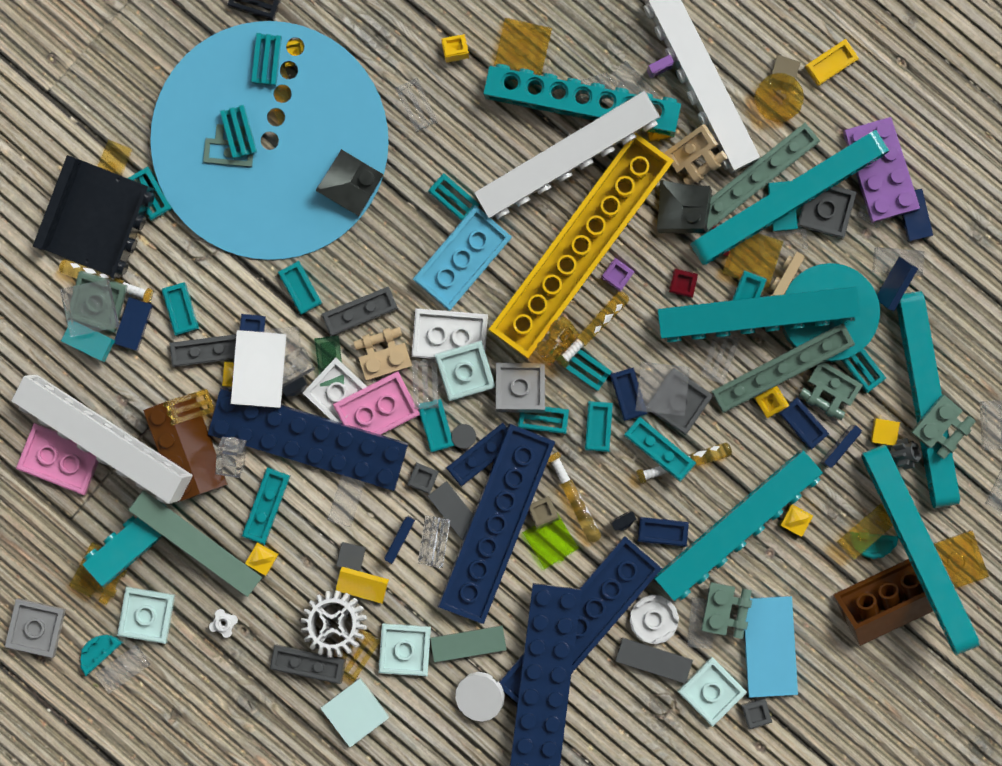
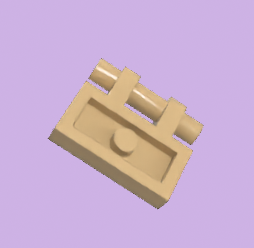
(690, 149)
(386, 360)

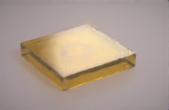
(523, 46)
(754, 255)
(962, 558)

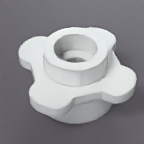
(230, 620)

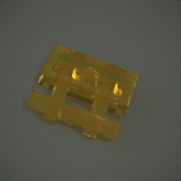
(561, 336)
(87, 584)

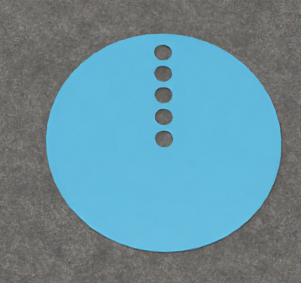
(274, 204)

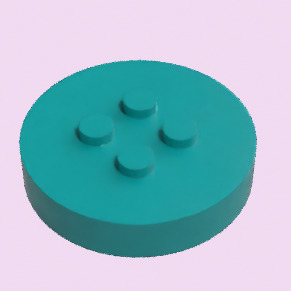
(836, 276)

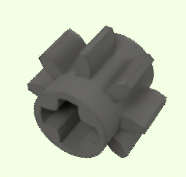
(906, 453)

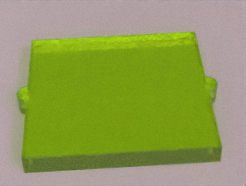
(551, 542)

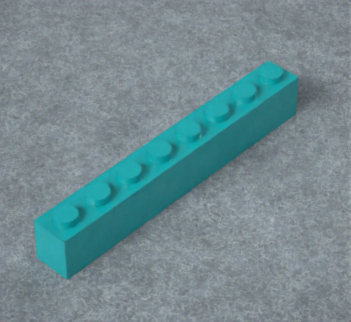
(759, 312)
(738, 524)

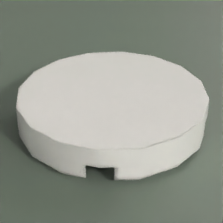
(654, 619)
(479, 696)

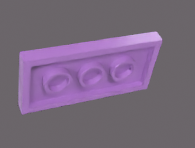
(886, 181)

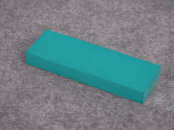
(660, 449)
(266, 505)

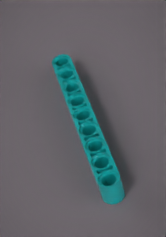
(789, 197)
(925, 392)
(920, 550)

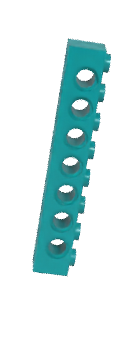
(544, 101)

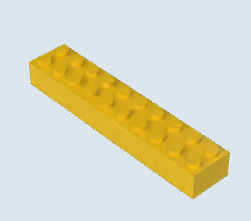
(580, 245)

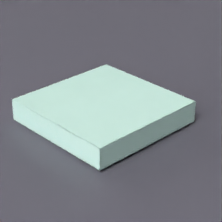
(465, 370)
(146, 615)
(404, 649)
(712, 691)
(355, 712)

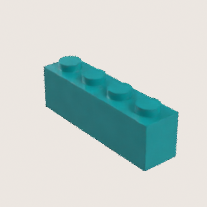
(121, 550)

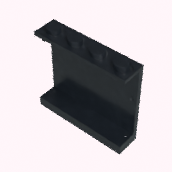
(94, 217)

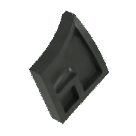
(350, 182)
(683, 208)

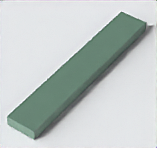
(760, 173)
(783, 367)
(194, 543)

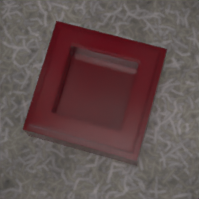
(683, 283)

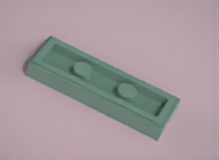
(468, 643)

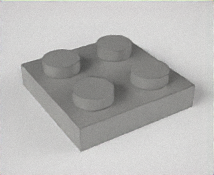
(520, 387)
(35, 627)

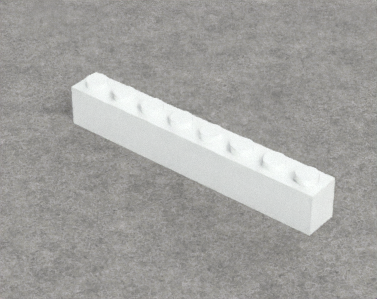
(702, 81)
(567, 155)
(102, 438)

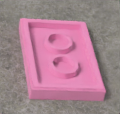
(378, 406)
(57, 460)

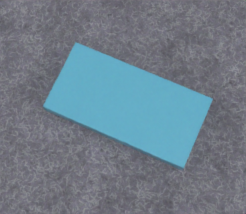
(462, 258)
(770, 647)

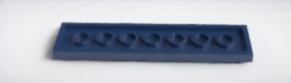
(311, 440)
(496, 523)
(603, 601)
(546, 676)

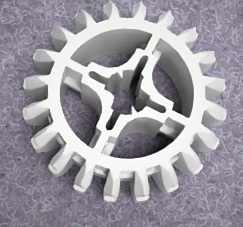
(318, 609)

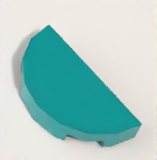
(881, 547)
(97, 651)

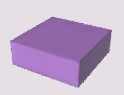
(660, 66)
(617, 274)

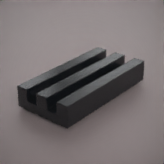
(269, 16)

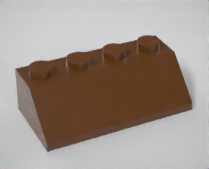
(187, 447)
(883, 602)

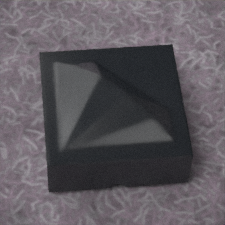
(296, 387)
(624, 521)

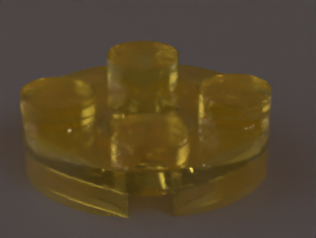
(767, 89)

